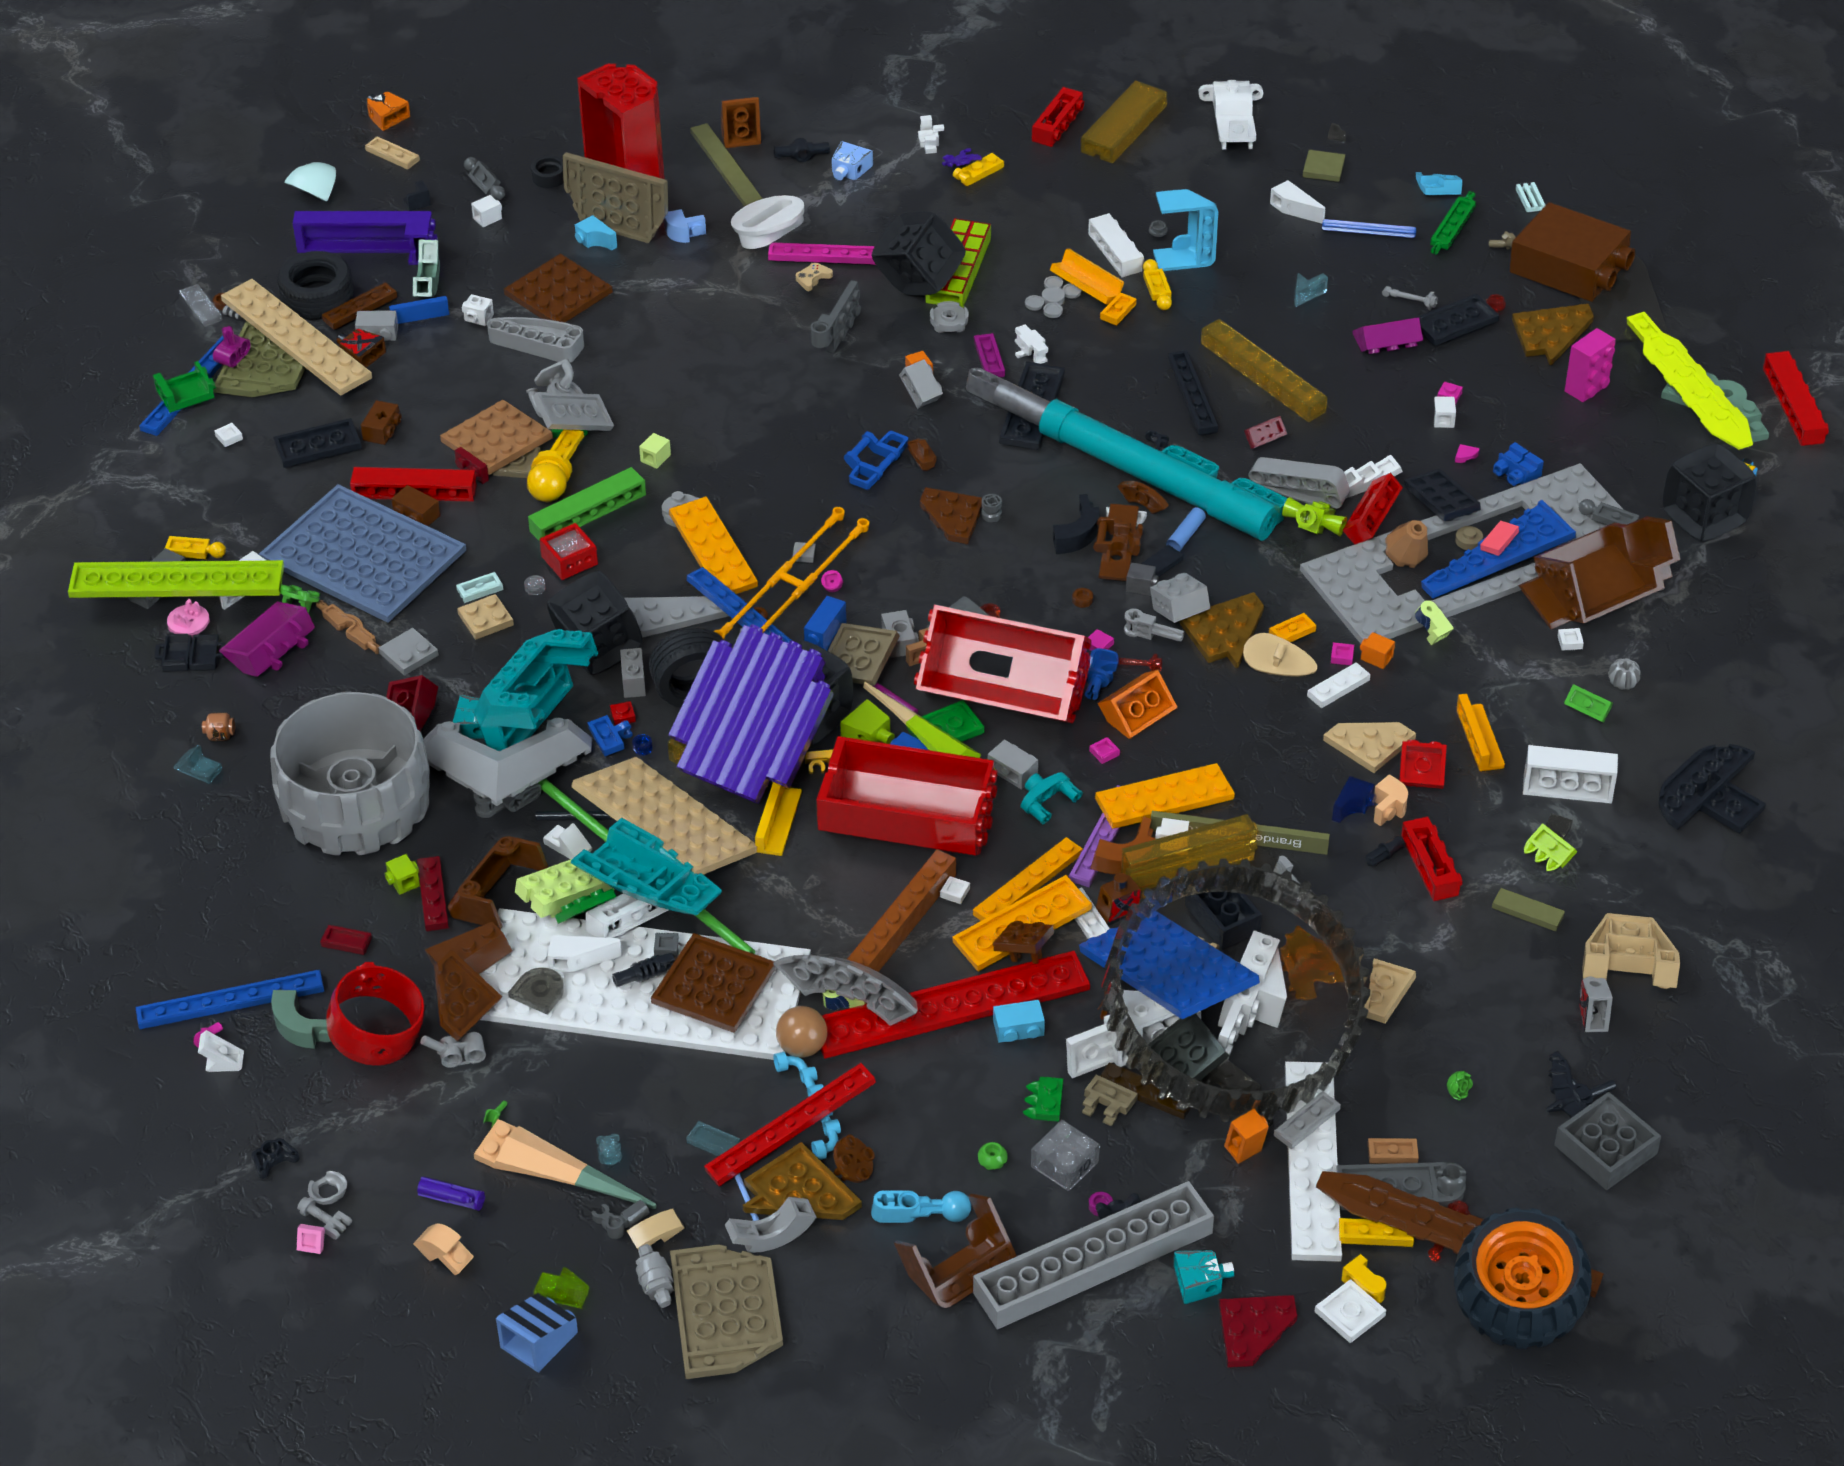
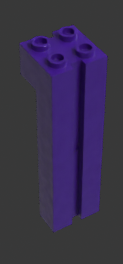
(363, 231)

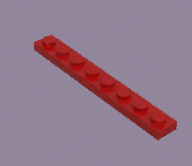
(789, 1124)

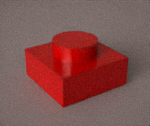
(622, 712)

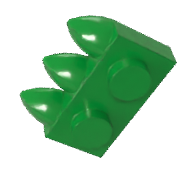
(1045, 1100)

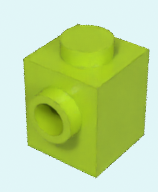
(402, 874)

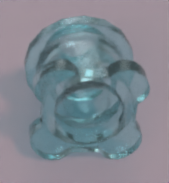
(609, 1149)

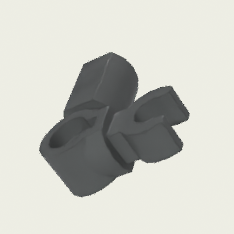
(615, 1224)

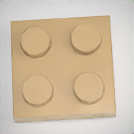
(485, 616)

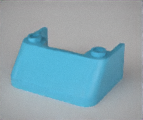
(1199, 245)

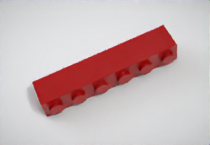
(1795, 398)
(436, 483)

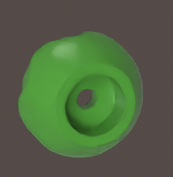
(1459, 1084)
(992, 1162)

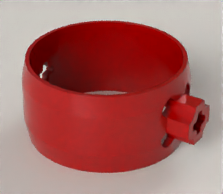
(394, 988)

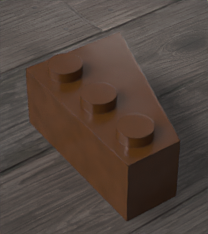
(477, 947)

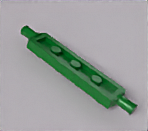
(1453, 223)

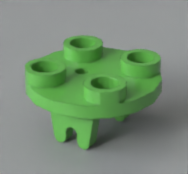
(295, 592)

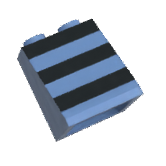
(535, 1330)

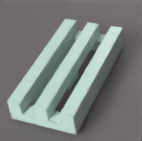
(1533, 196)
(479, 587)

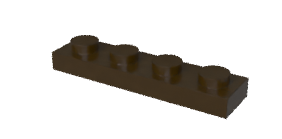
(1146, 1094)

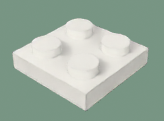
(1350, 1311)

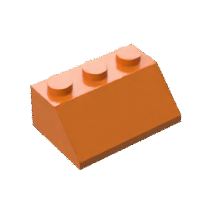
(1138, 704)

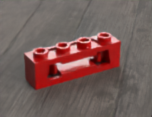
(1057, 122)
(1372, 508)
(1446, 880)

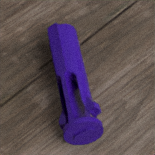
(451, 1193)

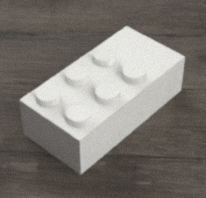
(1570, 774)

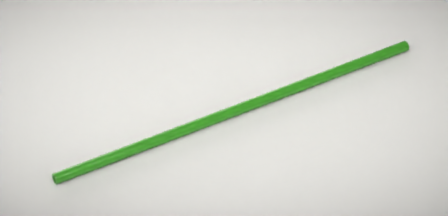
(602, 832)

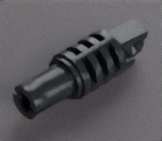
(644, 969)

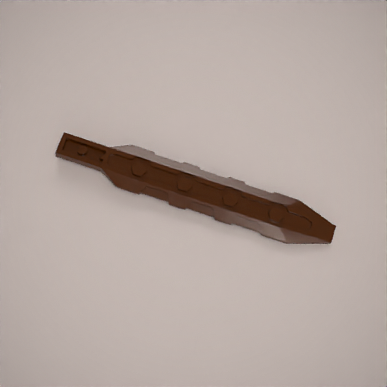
(1414, 1215)

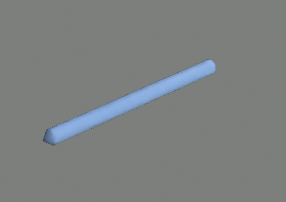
(745, 1194)

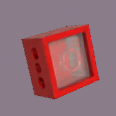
(568, 551)

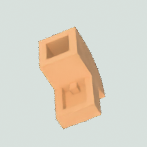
(1391, 800)
(444, 1243)

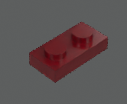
(467, 461)

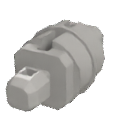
(654, 1275)

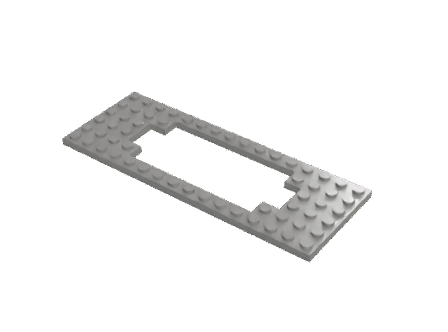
(1365, 602)

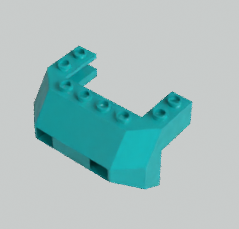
(531, 686)

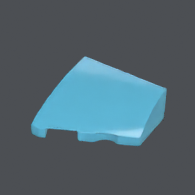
(1439, 184)

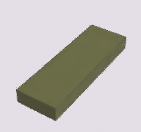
(1528, 909)

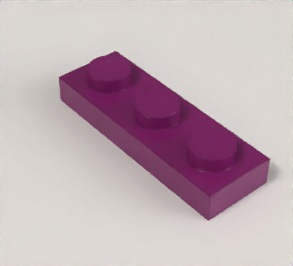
(989, 354)

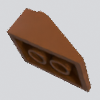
(740, 122)

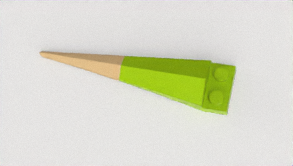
(929, 734)

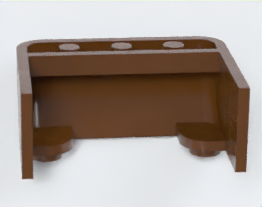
(469, 901)
(954, 1276)

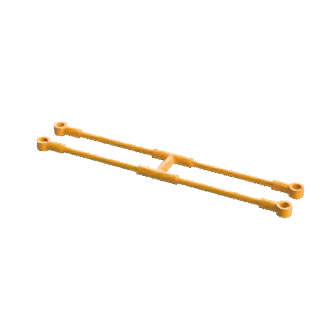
(802, 586)

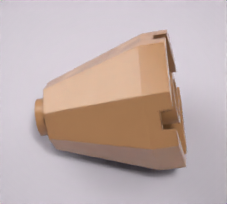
(1407, 544)

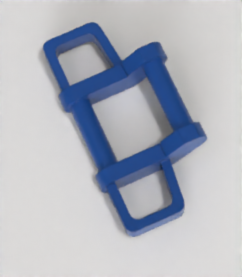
(878, 447)

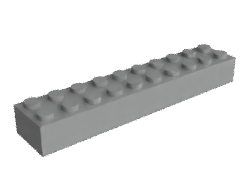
(1092, 1254)

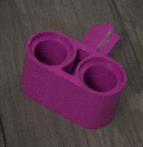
(231, 349)

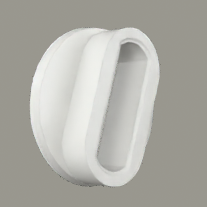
(767, 220)

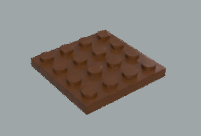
(558, 290)
(713, 982)

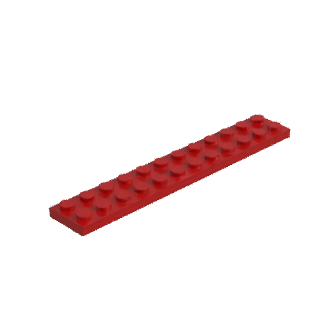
(957, 1003)

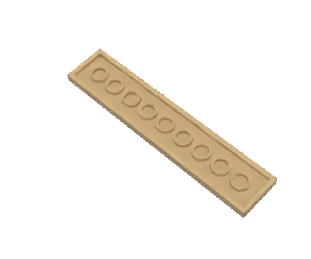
(296, 337)

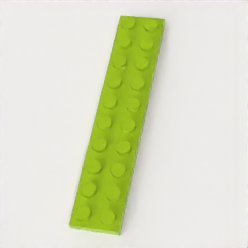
(176, 579)

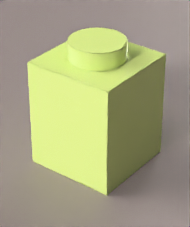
(655, 450)

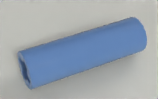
(1186, 529)

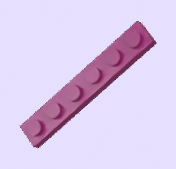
(821, 253)

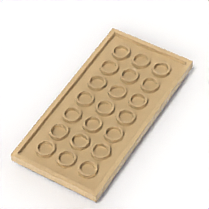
(661, 808)

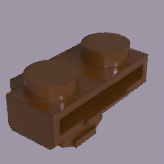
(922, 454)

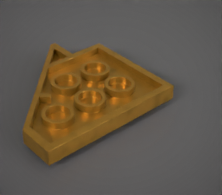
(804, 1176)

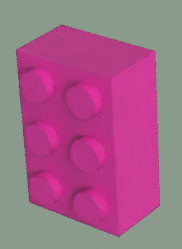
(1590, 365)

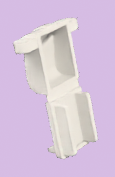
(1233, 109)

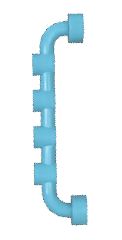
(808, 1076)

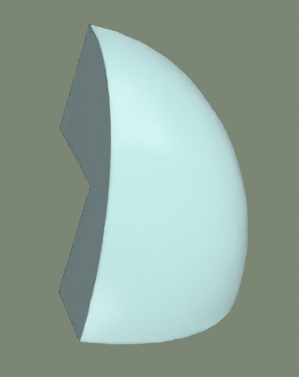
(314, 179)

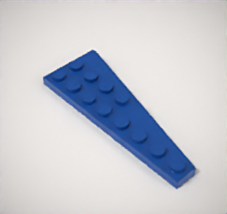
(1538, 531)

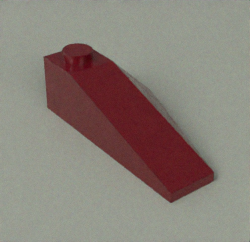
(416, 695)

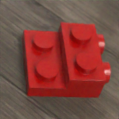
(1422, 764)

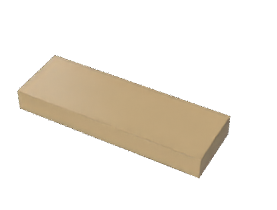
(392, 152)

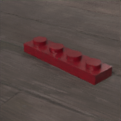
(432, 893)

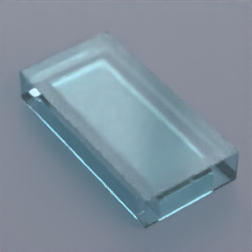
(711, 1139)

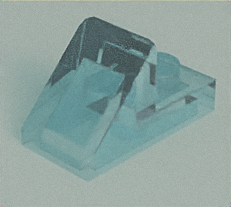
(1310, 288)
(198, 766)

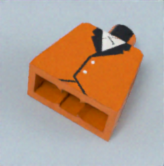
(387, 109)

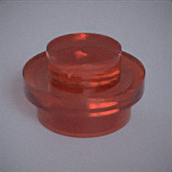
(1496, 302)

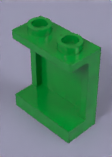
(185, 389)

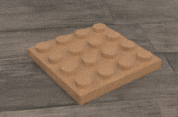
(497, 435)

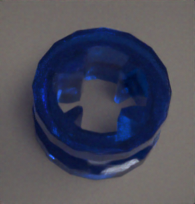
(642, 739)

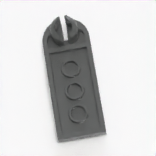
(1432, 1180)

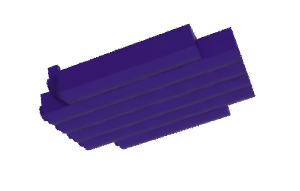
(752, 713)

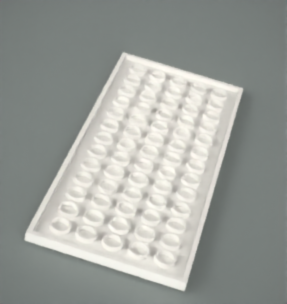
(599, 1008)

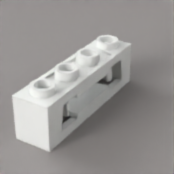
(622, 908)

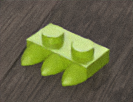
(1551, 847)

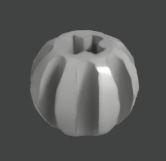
(1624, 673)

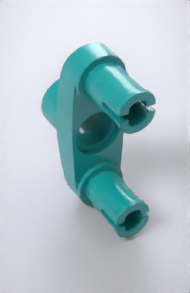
(1043, 789)

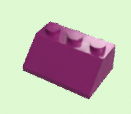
(1388, 335)

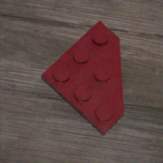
(1254, 1326)

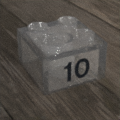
(1065, 1155)

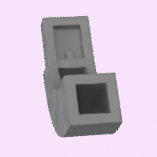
(774, 1231)

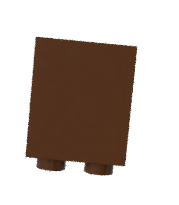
(1571, 252)

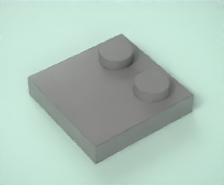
(408, 651)

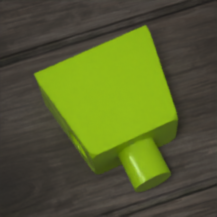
(868, 724)

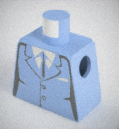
(851, 161)

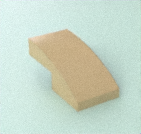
(659, 1226)

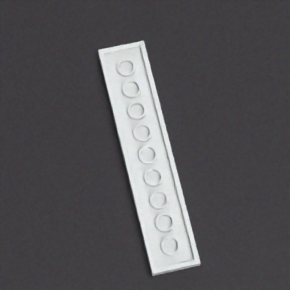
(1312, 1213)

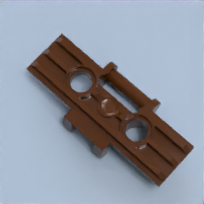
(1125, 542)

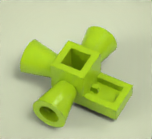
(1314, 516)

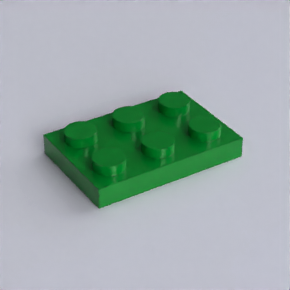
(955, 720)

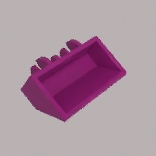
(269, 638)

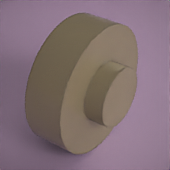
(1468, 537)

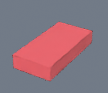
(1499, 538)

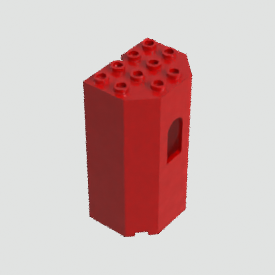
(621, 118)
(1045, 670)
(907, 796)

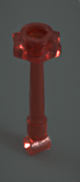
(1154, 662)
(1458, 1206)

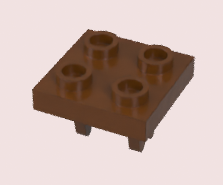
(1024, 938)

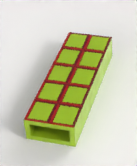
(975, 239)

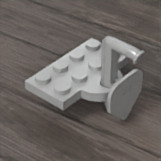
(564, 402)

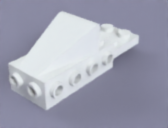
(1261, 1002)
(1096, 1046)

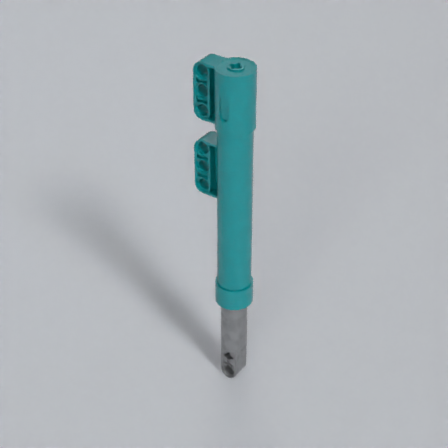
(1173, 470)

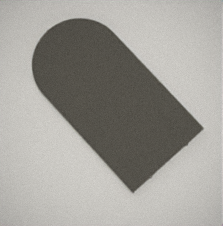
(1627, 297)

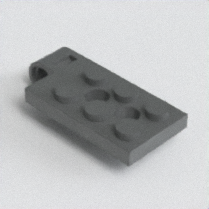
(833, 328)

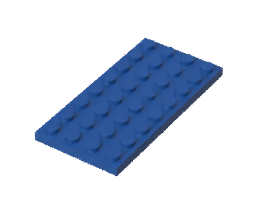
(1174, 966)

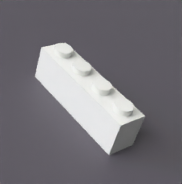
(1115, 245)

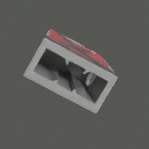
(1595, 994)

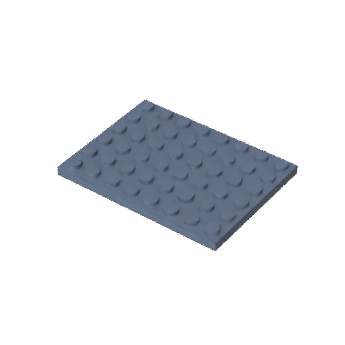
(363, 552)

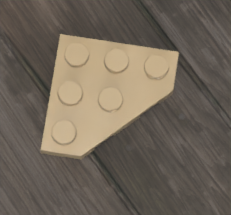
(1369, 743)

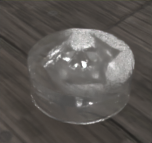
(534, 585)

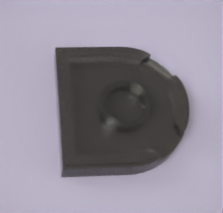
(538, 989)

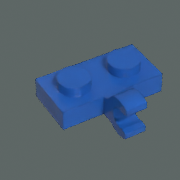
(609, 736)

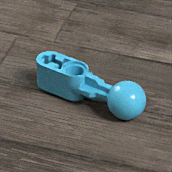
(891, 1206)

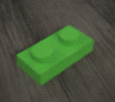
(1588, 703)

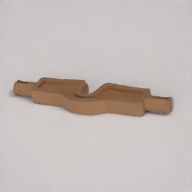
(355, 632)

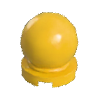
(548, 476)

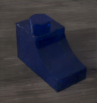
(1354, 798)

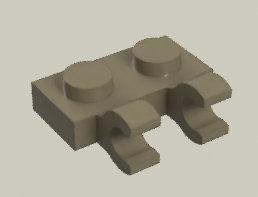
(1109, 1094)

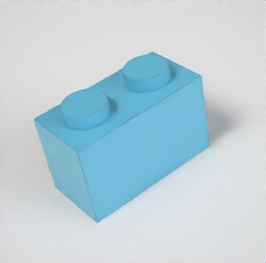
(1018, 1021)

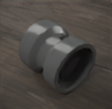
(991, 508)

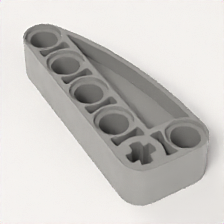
(537, 337)
(1302, 480)

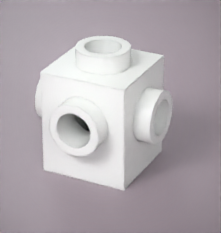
(478, 310)

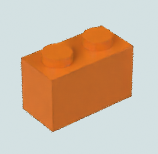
(1246, 1136)

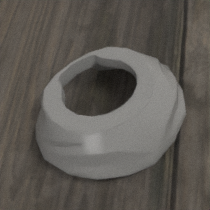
(332, 1178)

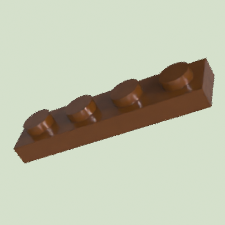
(365, 302)

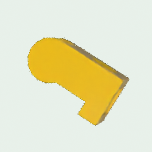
(1359, 1273)

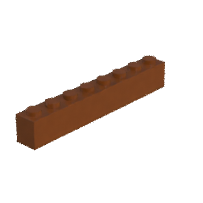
(905, 912)

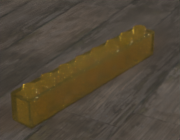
(1264, 370)

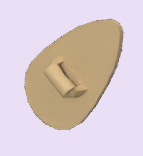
(1277, 656)

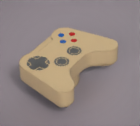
(810, 275)

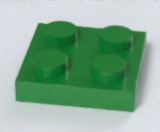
(584, 904)

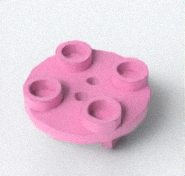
(188, 619)

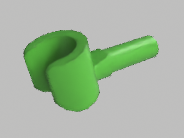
(493, 1115)

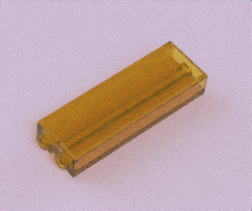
(1124, 121)
(1163, 856)

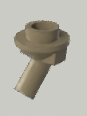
(1506, 241)

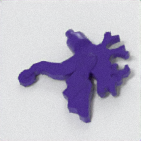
(961, 159)

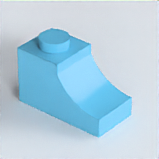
(595, 233)

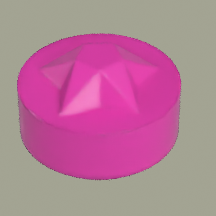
(832, 581)

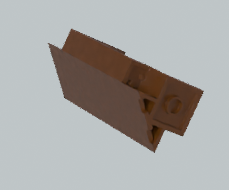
(1602, 571)

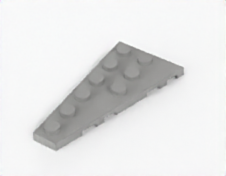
(671, 613)

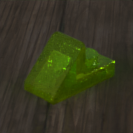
(563, 1289)

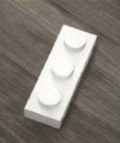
(1338, 685)

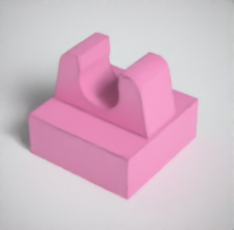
(310, 1238)

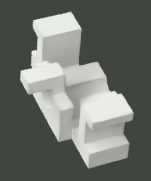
(927, 137)
(1029, 341)

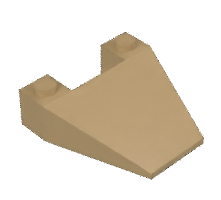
(1633, 946)

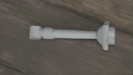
(1430, 300)

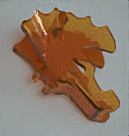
(1308, 961)

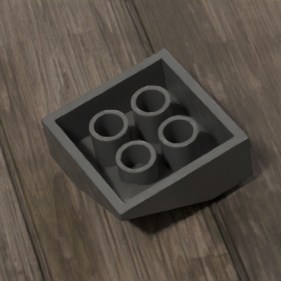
(1607, 1140)

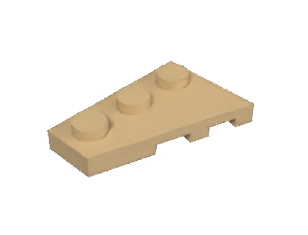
(1387, 989)

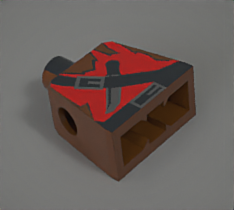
(362, 346)
(1117, 897)

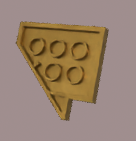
(1551, 329)
(1225, 628)

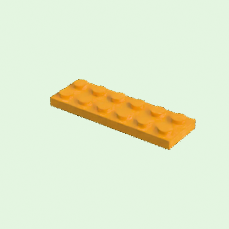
(713, 544)
(1167, 794)
(1051, 905)

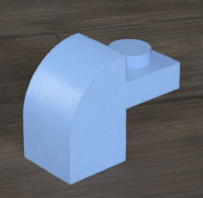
(681, 228)

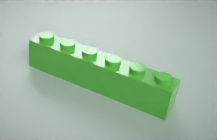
(589, 503)

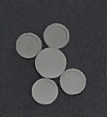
(1052, 297)

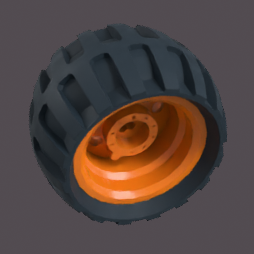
(1492, 1294)

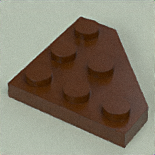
(952, 513)
(461, 995)

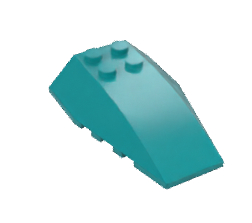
(642, 869)

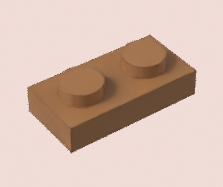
(1392, 1150)

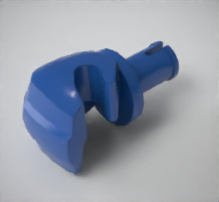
(1101, 670)

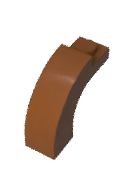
(1109, 855)

